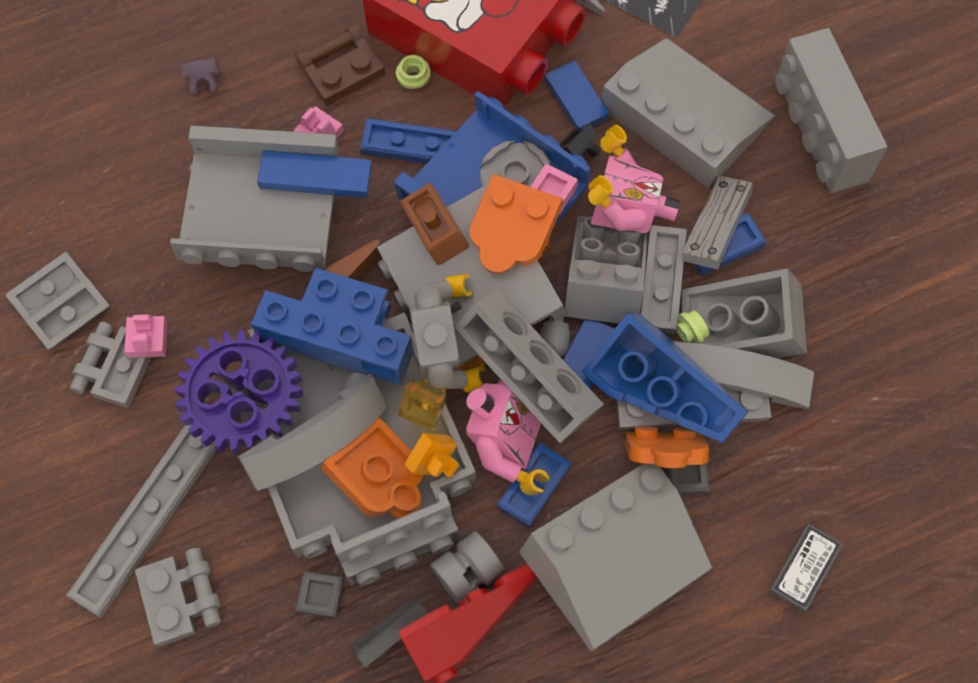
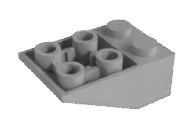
(605, 272)

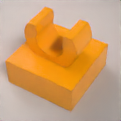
(433, 456)

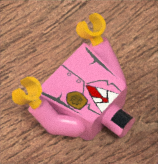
(627, 193)
(504, 434)

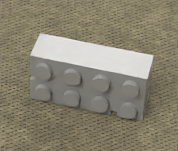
(829, 111)

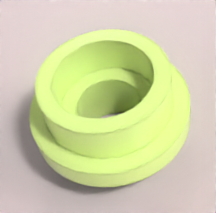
(413, 64)
(692, 327)

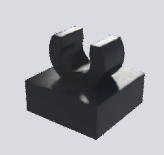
(581, 140)

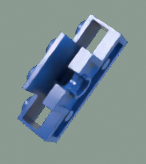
(337, 324)

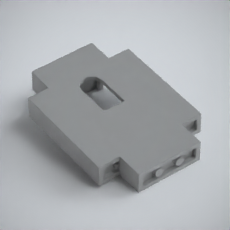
(321, 515)

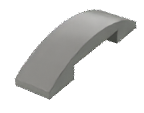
(753, 373)
(317, 438)

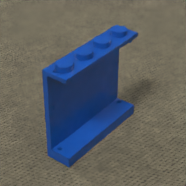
(458, 163)

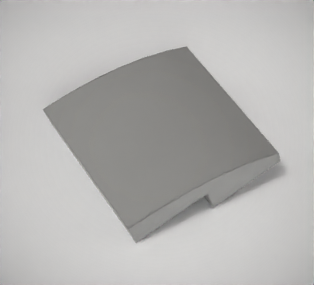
(57, 301)

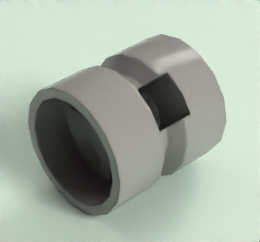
(471, 554)

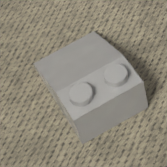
(752, 313)

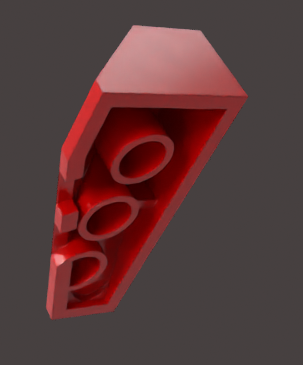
(448, 638)

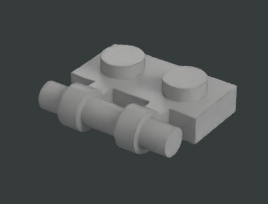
(119, 375)
(166, 600)

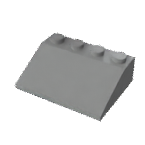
(684, 110)
(617, 554)

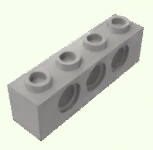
(528, 365)

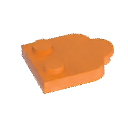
(513, 224)
(666, 448)
(375, 474)

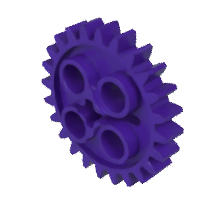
(218, 420)

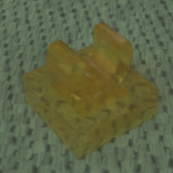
(422, 404)

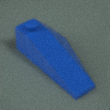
(654, 374)

